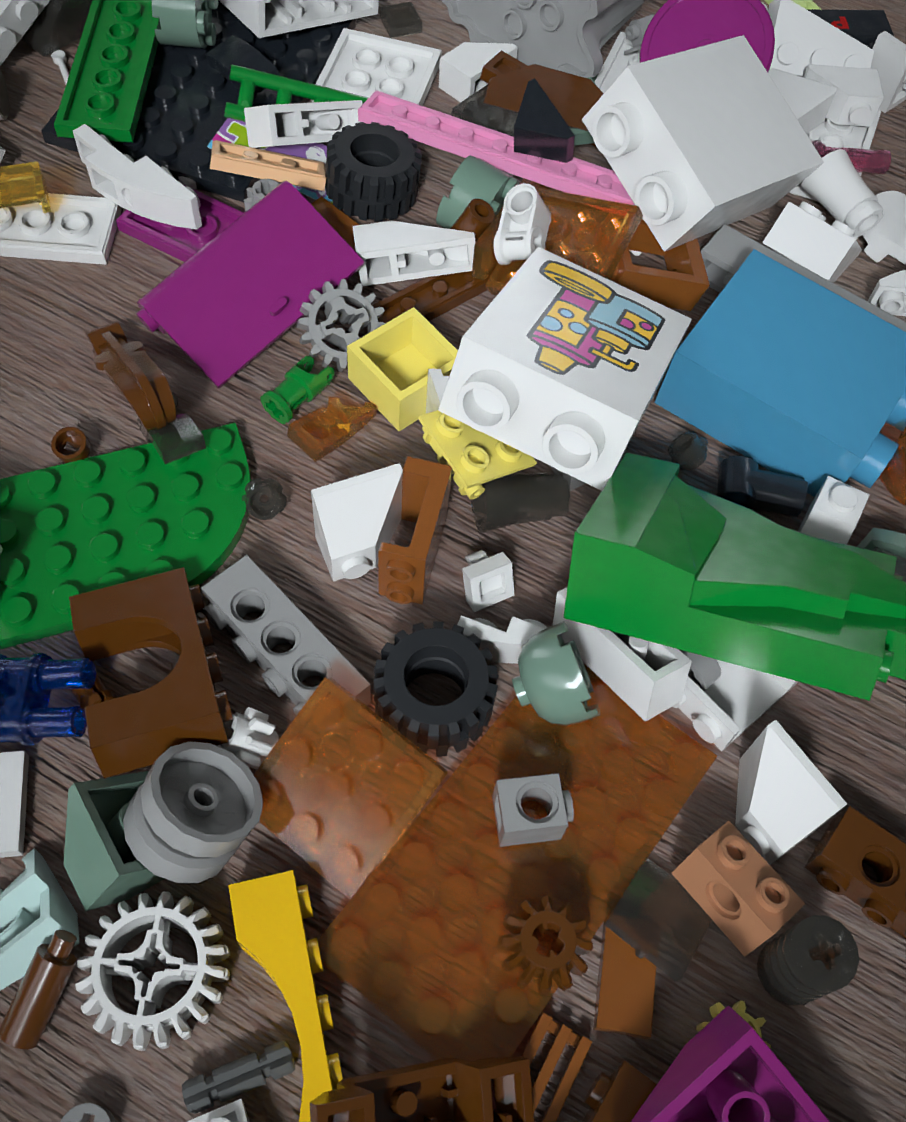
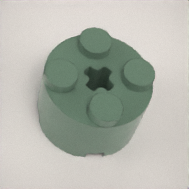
(185, 22)
(474, 181)

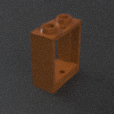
(675, 288)

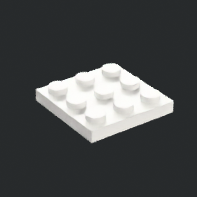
(373, 62)

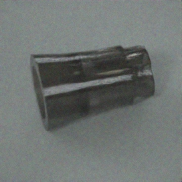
(520, 500)

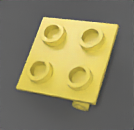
(471, 453)

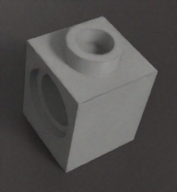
(515, 826)

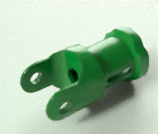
(296, 389)

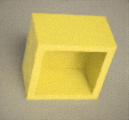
(394, 365)

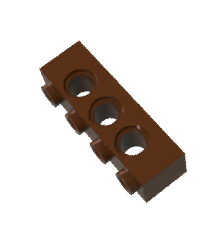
(838, 867)

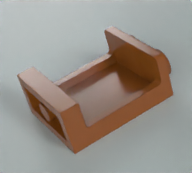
(425, 501)

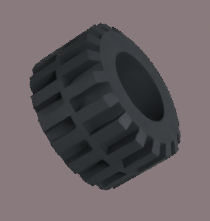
(372, 171)
(441, 653)

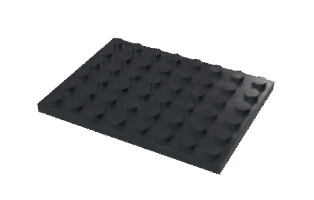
(189, 99)

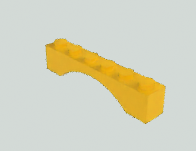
(272, 932)

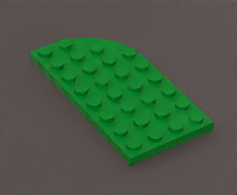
(113, 524)

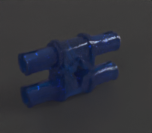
(26, 696)

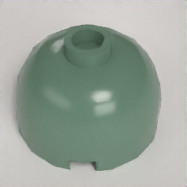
(554, 678)

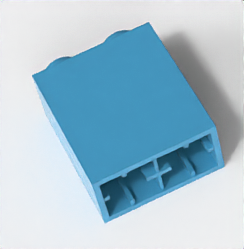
(792, 377)

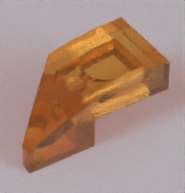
(330, 427)

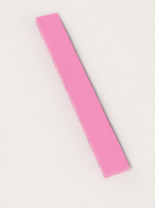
(492, 146)

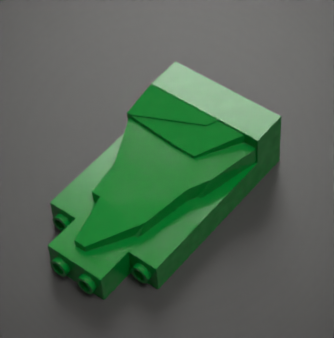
(734, 585)

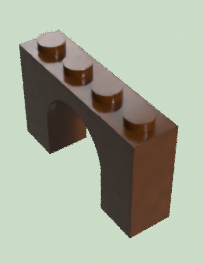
(181, 707)

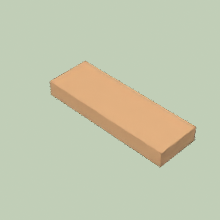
(267, 165)

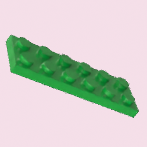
(110, 70)

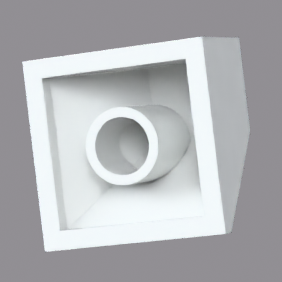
(356, 518)
(781, 794)

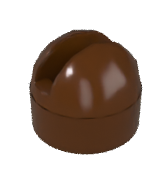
(73, 437)

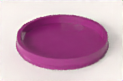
(696, 23)

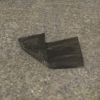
(176, 439)

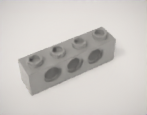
(248, 589)

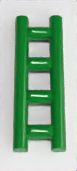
(285, 89)

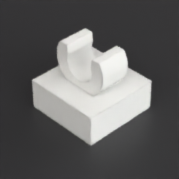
(487, 579)

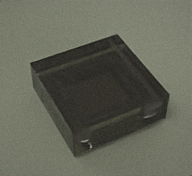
(400, 19)

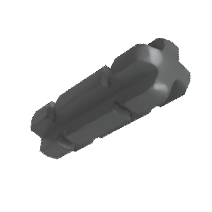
(238, 1077)

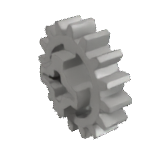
(336, 308)

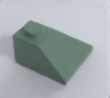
(95, 842)

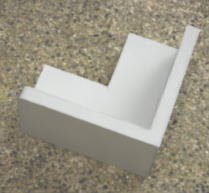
(891, 64)

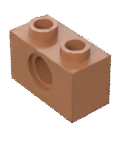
(738, 888)

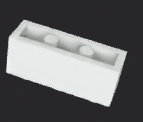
(637, 670)

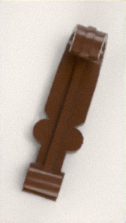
(133, 375)

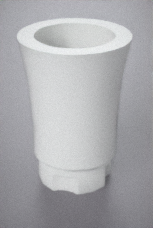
(844, 193)

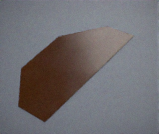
(568, 92)

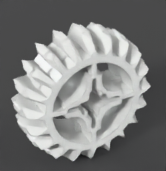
(109, 962)

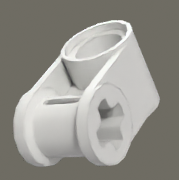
(521, 225)

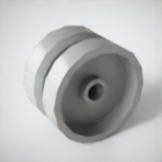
(192, 812)

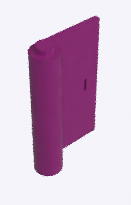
(248, 283)

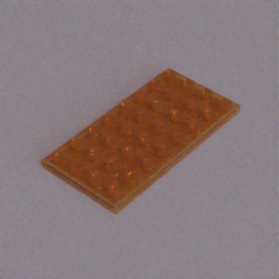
(431, 913)

